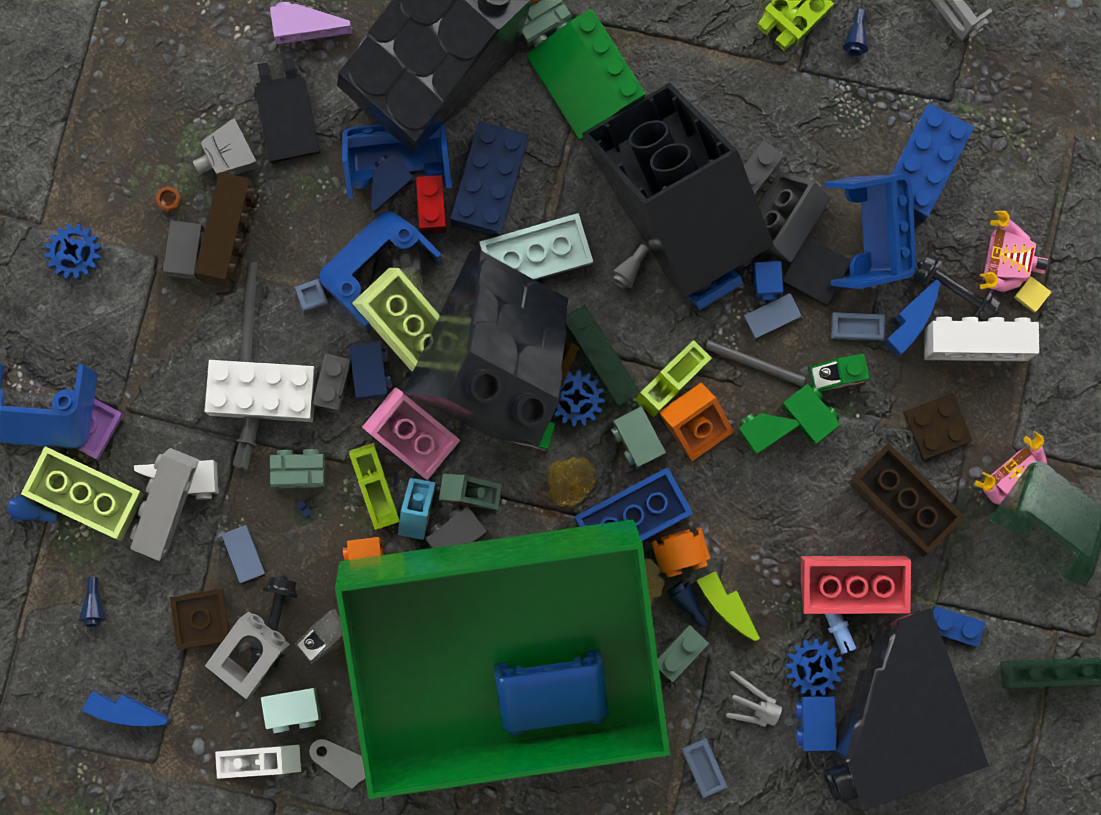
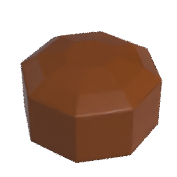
(168, 199)

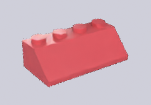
(855, 584)

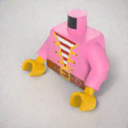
(1010, 256)
(1004, 478)

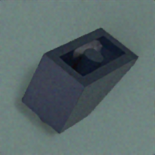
(388, 180)

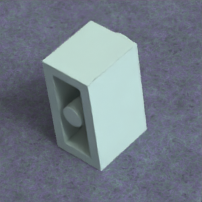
(291, 708)

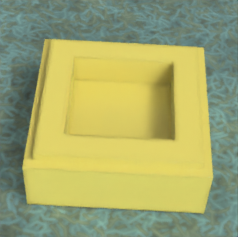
(1032, 294)

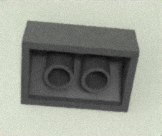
(791, 212)

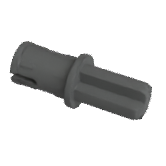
(246, 443)

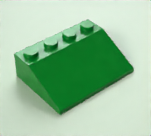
(585, 73)

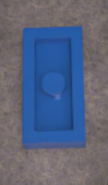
(721, 286)
(958, 626)

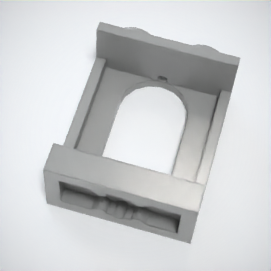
(973, 24)
(231, 672)

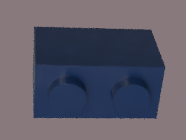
(369, 371)

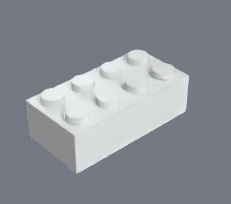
(981, 339)
(260, 390)

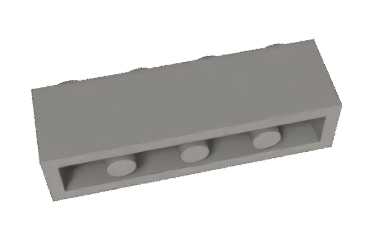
(164, 503)

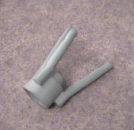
(766, 711)

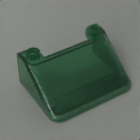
(1060, 510)

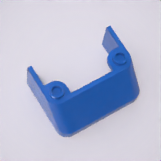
(368, 143)
(886, 229)
(339, 273)
(61, 426)

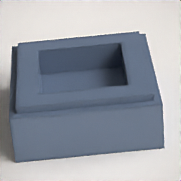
(311, 295)

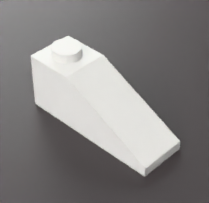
(203, 483)
(258, 761)

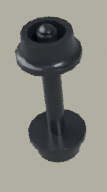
(985, 306)
(280, 587)

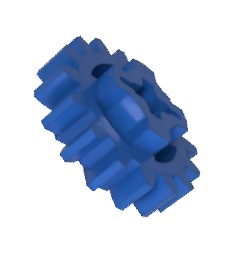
(82, 247)
(589, 399)
(825, 673)

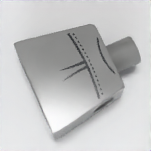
(226, 152)

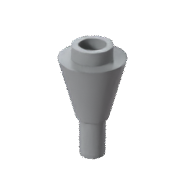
(626, 272)

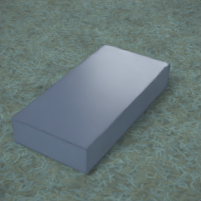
(772, 316)
(857, 326)
(243, 554)
(704, 768)

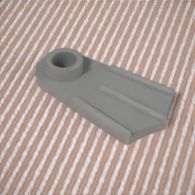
(339, 762)

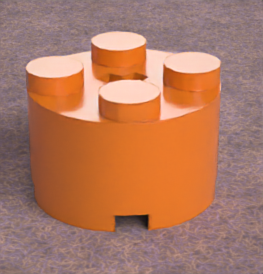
(681, 551)

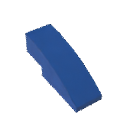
(913, 320)
(124, 711)

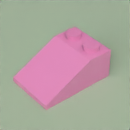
(411, 433)

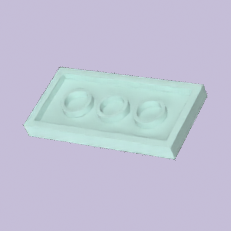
(543, 248)

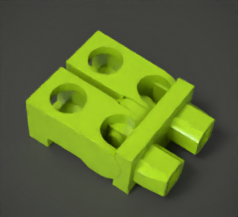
(793, 21)

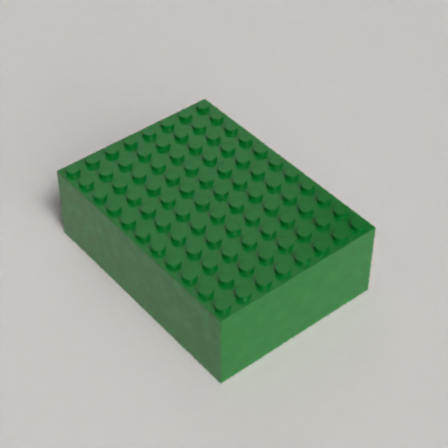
(437, 620)

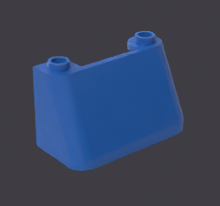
(552, 694)

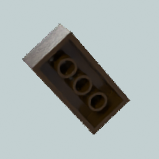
(226, 230)
(906, 499)

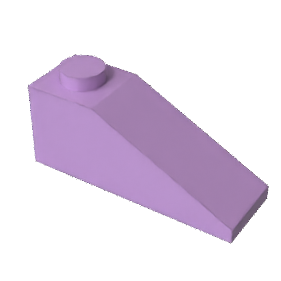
(302, 23)

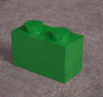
(812, 414)

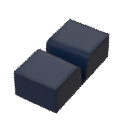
(304, 508)

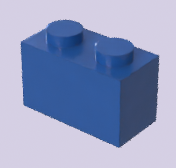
(816, 723)

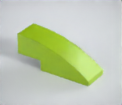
(673, 378)
(374, 486)
(727, 607)

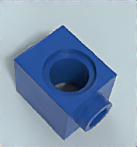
(767, 280)

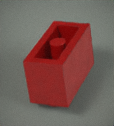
(431, 204)

